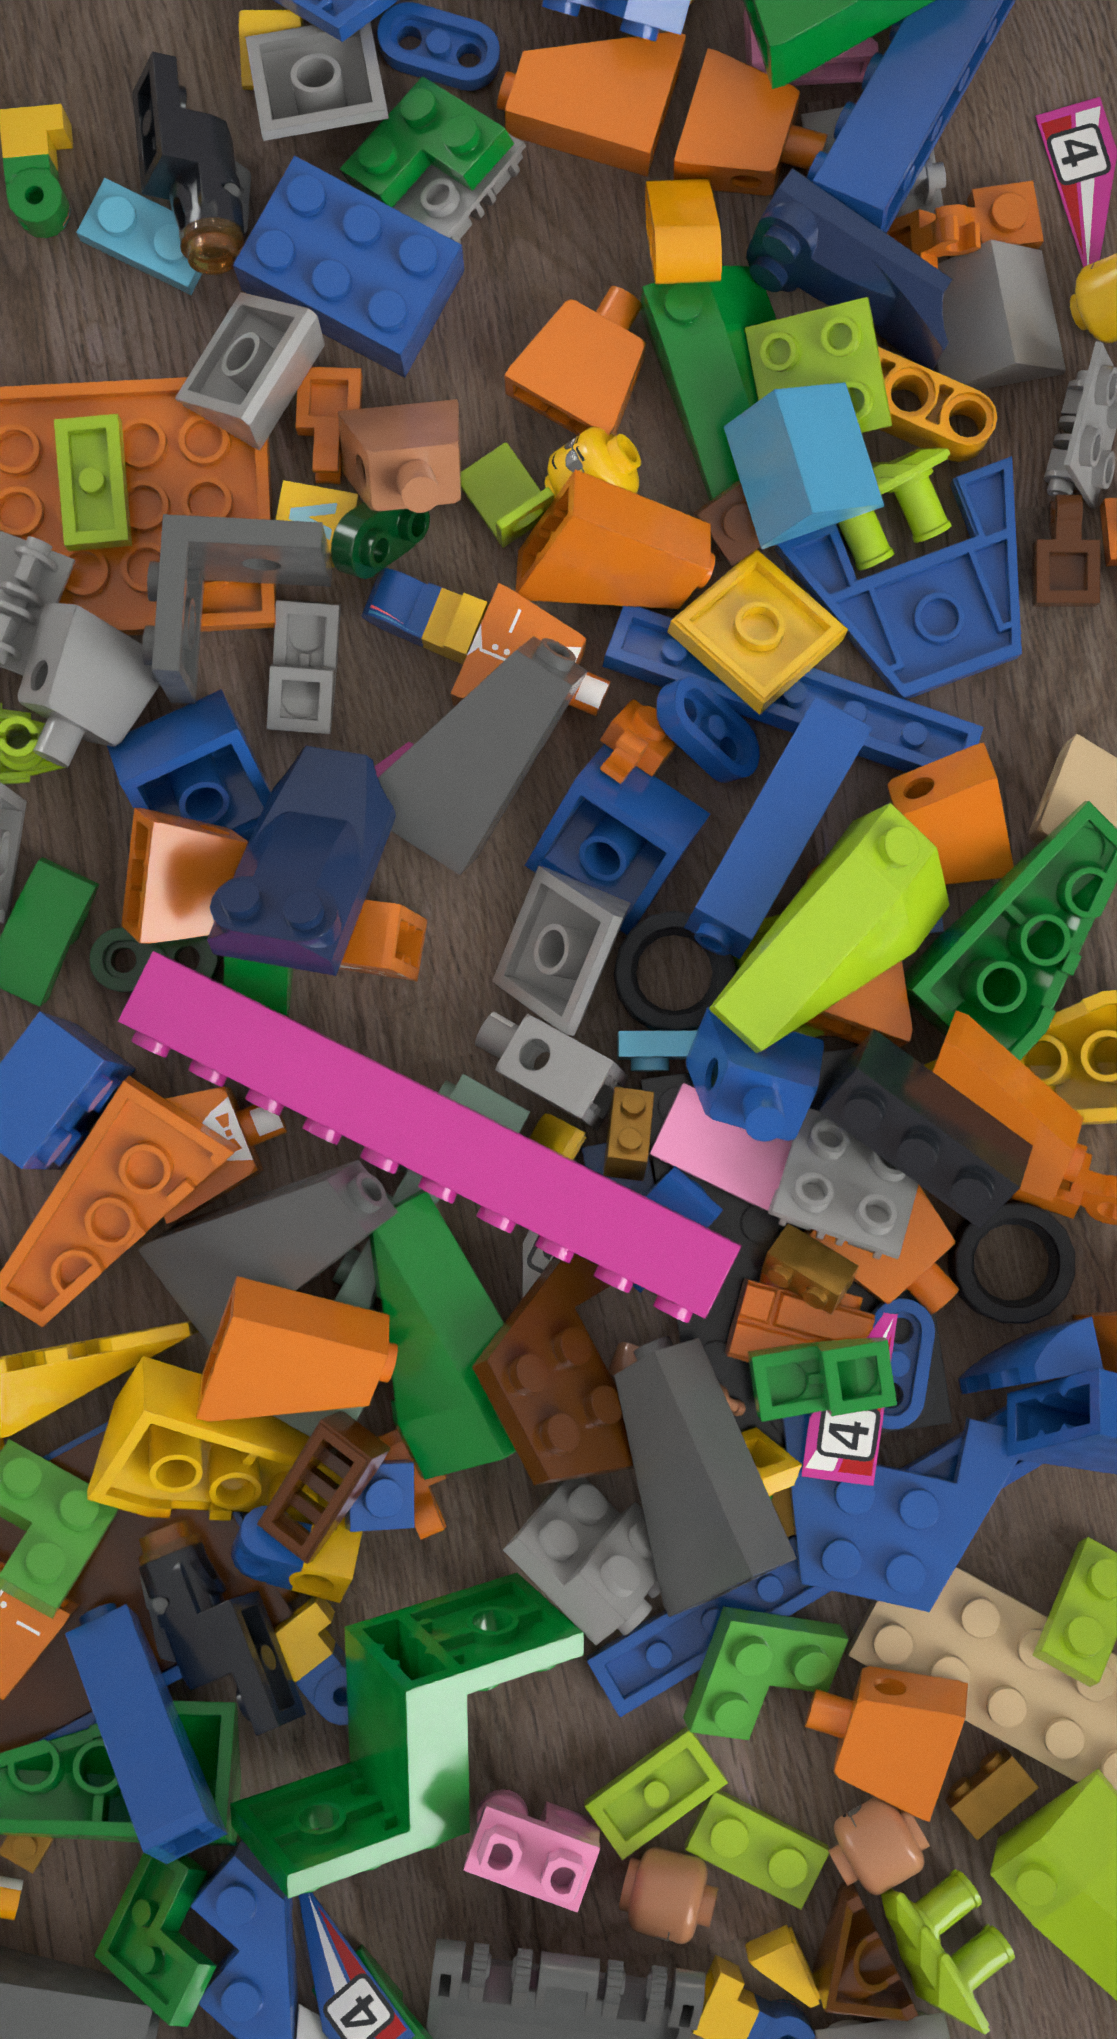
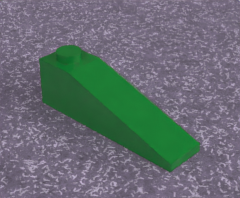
(707, 360)
(1021, 937)
(440, 1329)
(72, 1790)

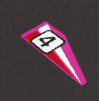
(1083, 167)
(848, 1444)

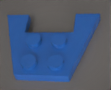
(934, 613)
(902, 1533)

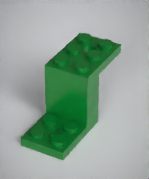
(405, 1733)

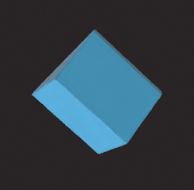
(802, 462)

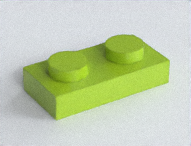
(92, 482)
(1083, 1616)
(655, 1792)
(757, 1848)

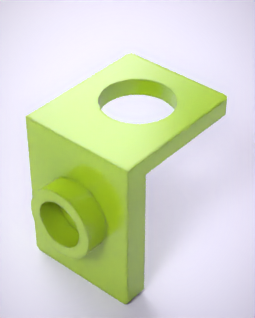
(505, 494)

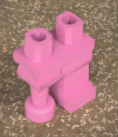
(534, 1856)

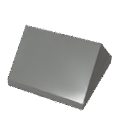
(314, 81)
(999, 318)
(253, 366)
(560, 947)

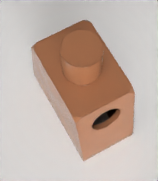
(403, 454)

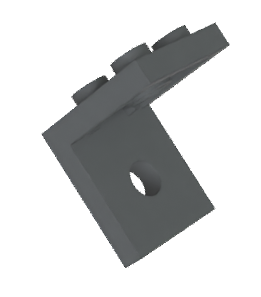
(219, 551)

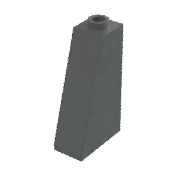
(473, 761)
(268, 1238)
(695, 1478)
(67, 2002)

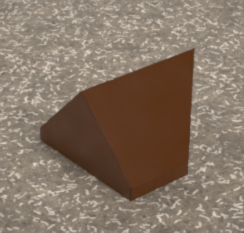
(854, 1966)

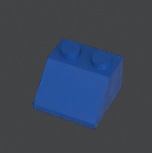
(194, 767)
(619, 835)

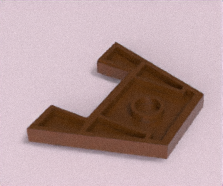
(553, 1381)

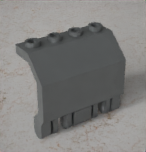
(556, 1998)

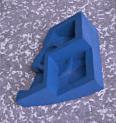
(1036, 1357)

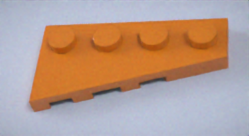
(117, 1187)

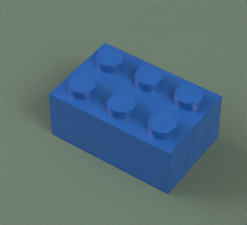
(353, 263)
(54, 1091)

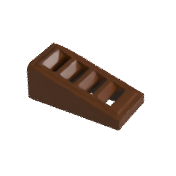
(347, 1451)

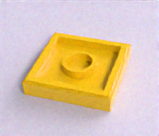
(757, 631)

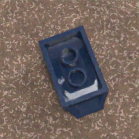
(840, 257)
(306, 865)

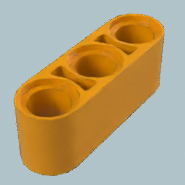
(683, 231)
(939, 401)

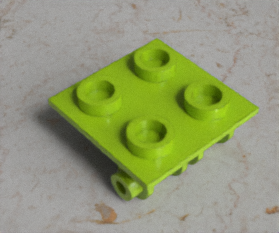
(823, 349)

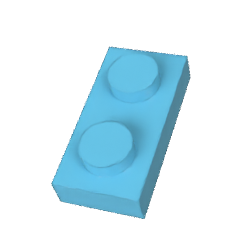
(138, 235)
(653, 1049)

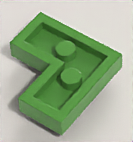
(58, 1526)
(751, 1654)

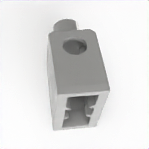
(83, 681)
(572, 1079)

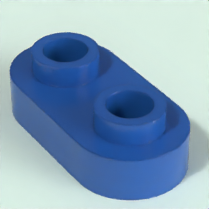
(443, 42)
(708, 729)
(909, 1361)

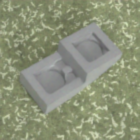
(304, 666)

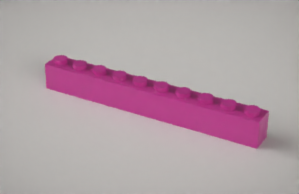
(430, 1135)

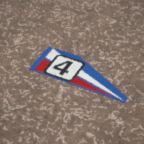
(346, 1992)

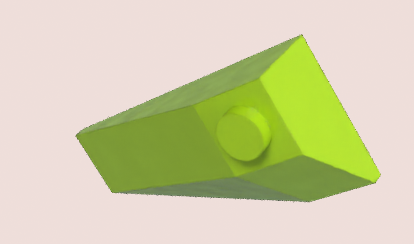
(843, 928)
(1064, 1874)

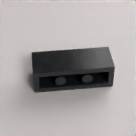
(927, 1129)

